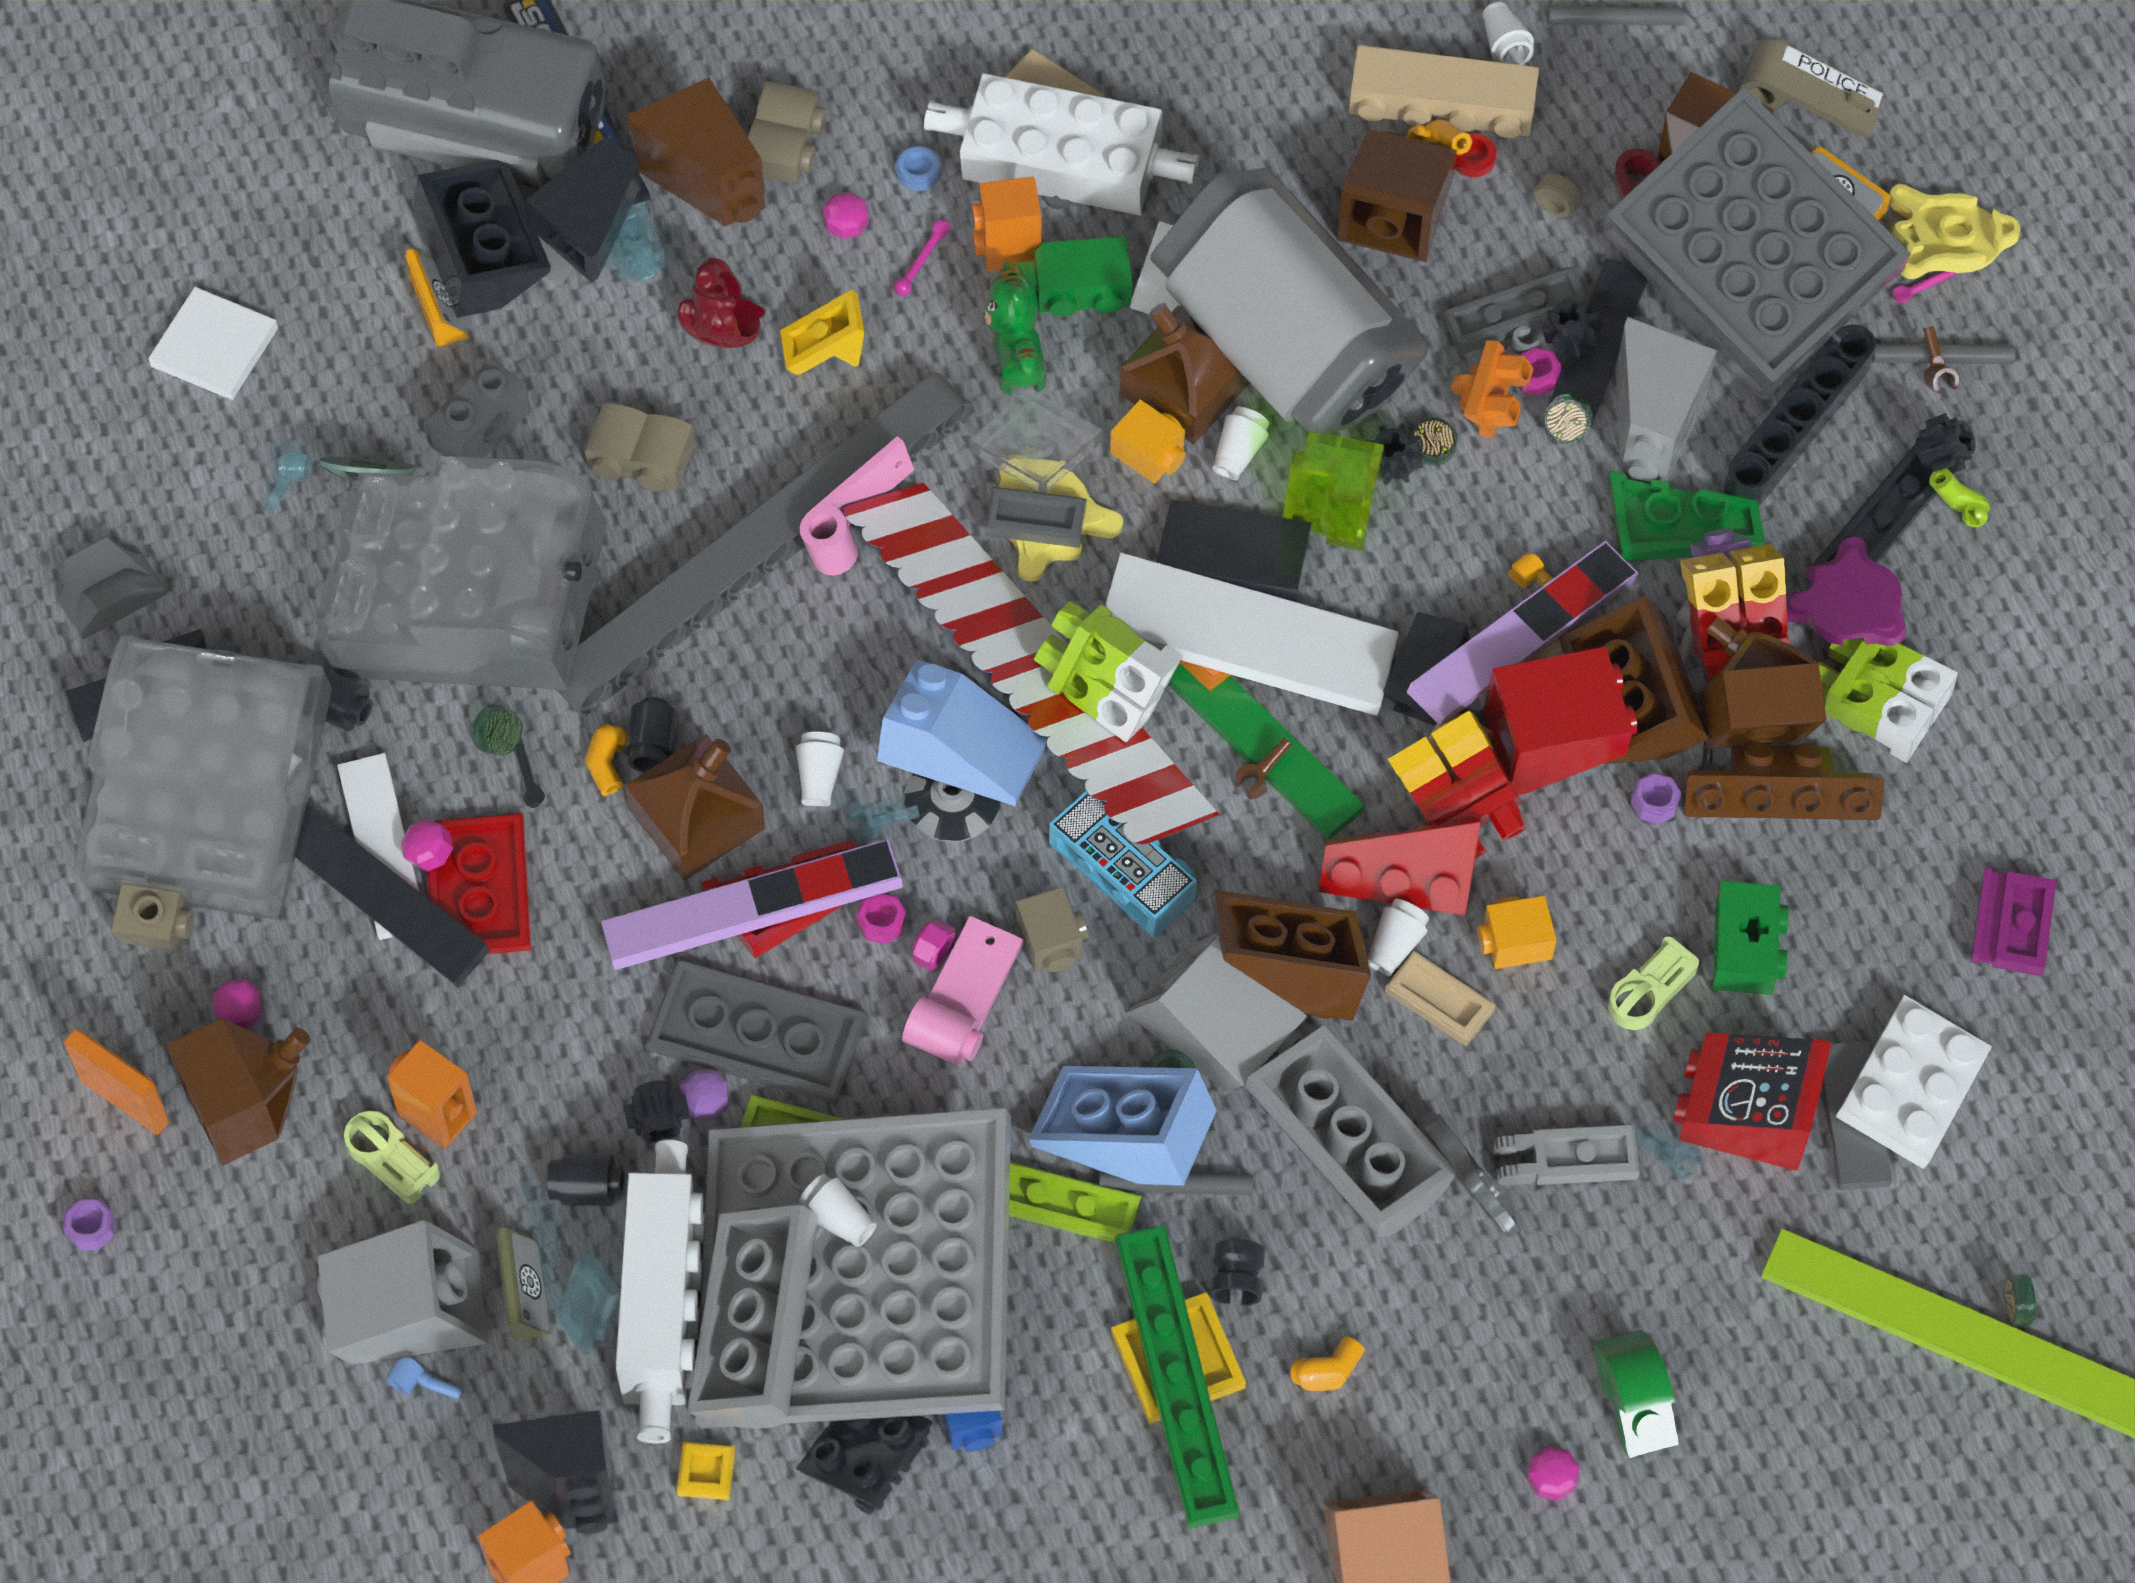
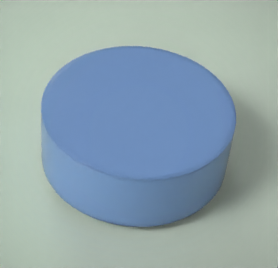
(918, 168)

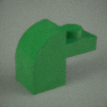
(1640, 1389)

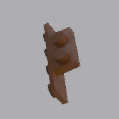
(1783, 785)

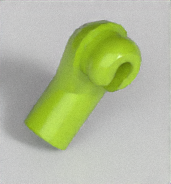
(1961, 498)

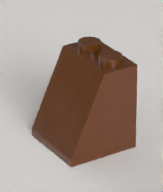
(699, 153)
(1395, 194)

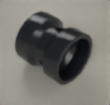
(1238, 1269)

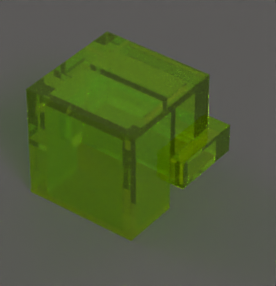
(1334, 487)

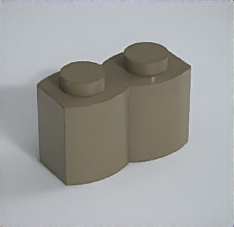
(785, 129)
(640, 447)

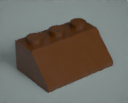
(1652, 676)

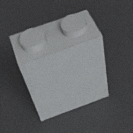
(1659, 397)
(1217, 1015)
(401, 1295)

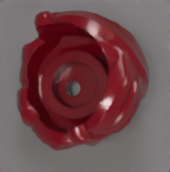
(716, 311)

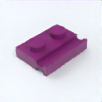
(2013, 921)

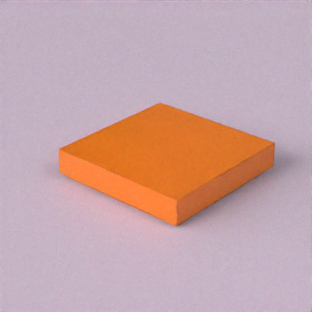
(116, 1081)

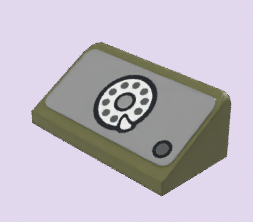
(523, 1285)

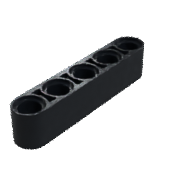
(1805, 400)

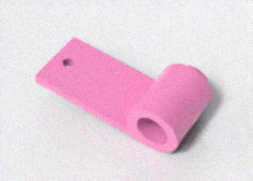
(825, 526)
(963, 994)

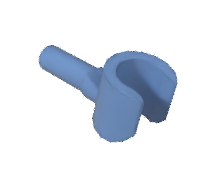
(408, 1373)

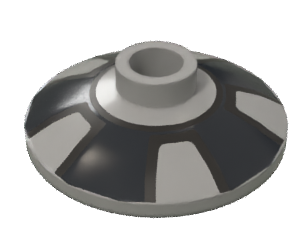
(948, 816)

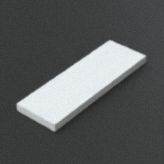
(1254, 634)

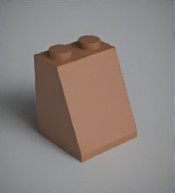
(1388, 1538)

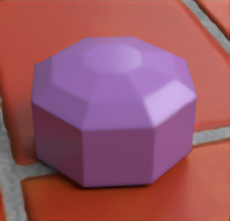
(1655, 798)
(705, 1094)
(89, 1224)

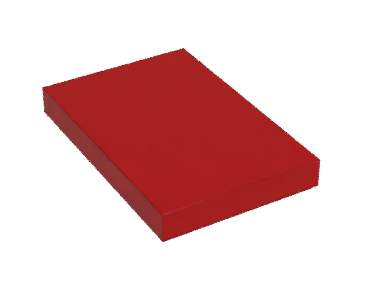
(486, 880)

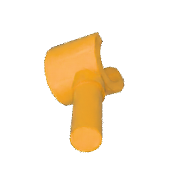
(1529, 569)

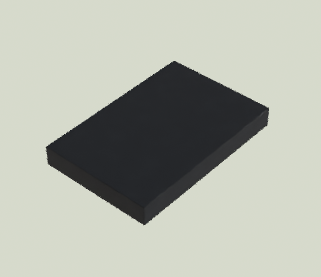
(1236, 547)

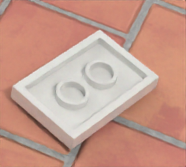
(1913, 1081)

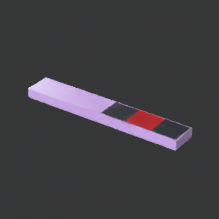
(1522, 632)
(751, 904)

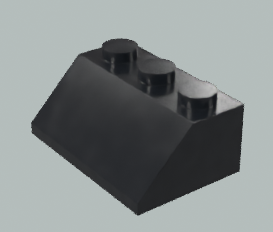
(479, 235)
(561, 1468)

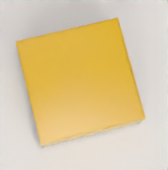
(706, 1470)

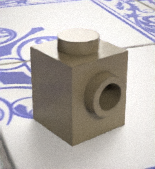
(152, 918)
(1051, 930)

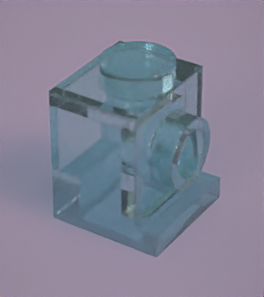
(637, 248)

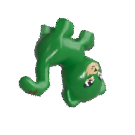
(1013, 314)

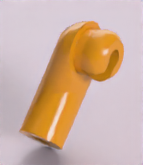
(1442, 133)
(599, 757)
(1327, 1372)

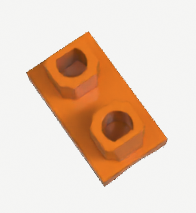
(1486, 388)

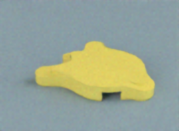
(1948, 231)
(1098, 522)

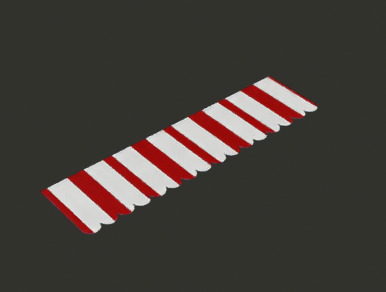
(1006, 634)

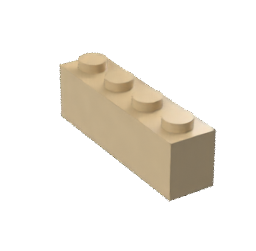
(1442, 87)

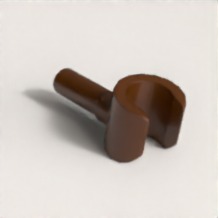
(1937, 363)
(1261, 769)

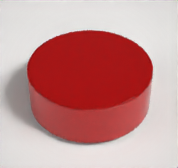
(1478, 159)

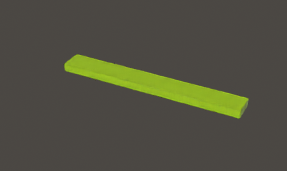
(1032, 1192)
(1953, 1331)

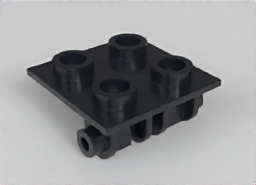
(866, 1456)

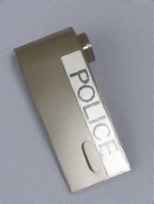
(1786, 73)

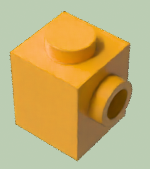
(1149, 442)
(1517, 931)

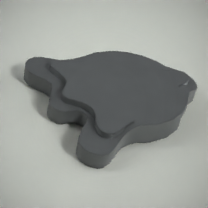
(1470, 1171)

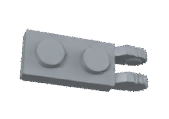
(1570, 1155)

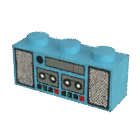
(1134, 876)

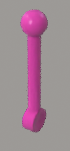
(903, 285)
(1903, 293)

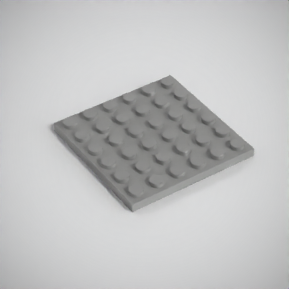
(923, 1303)

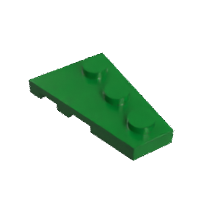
(1664, 520)

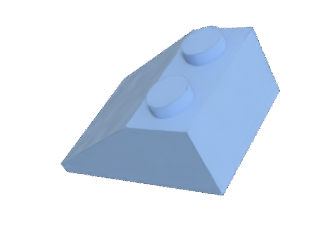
(958, 735)
(1127, 1121)

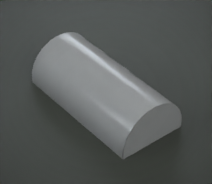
(1352, 1131)
(753, 1316)

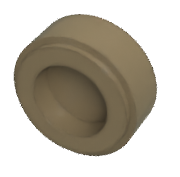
(1557, 195)

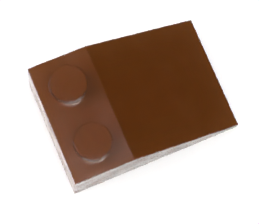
(1295, 950)

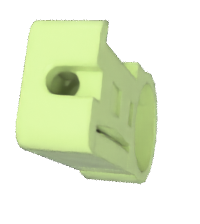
(1658, 978)
(395, 1161)

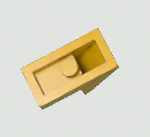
(825, 333)

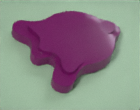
(1850, 599)

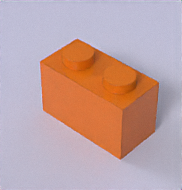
(1006, 222)
(431, 1093)
(526, 1547)

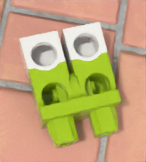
(1106, 668)
(1886, 692)

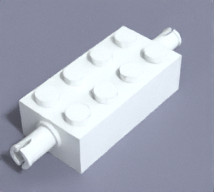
(1069, 140)
(660, 1290)

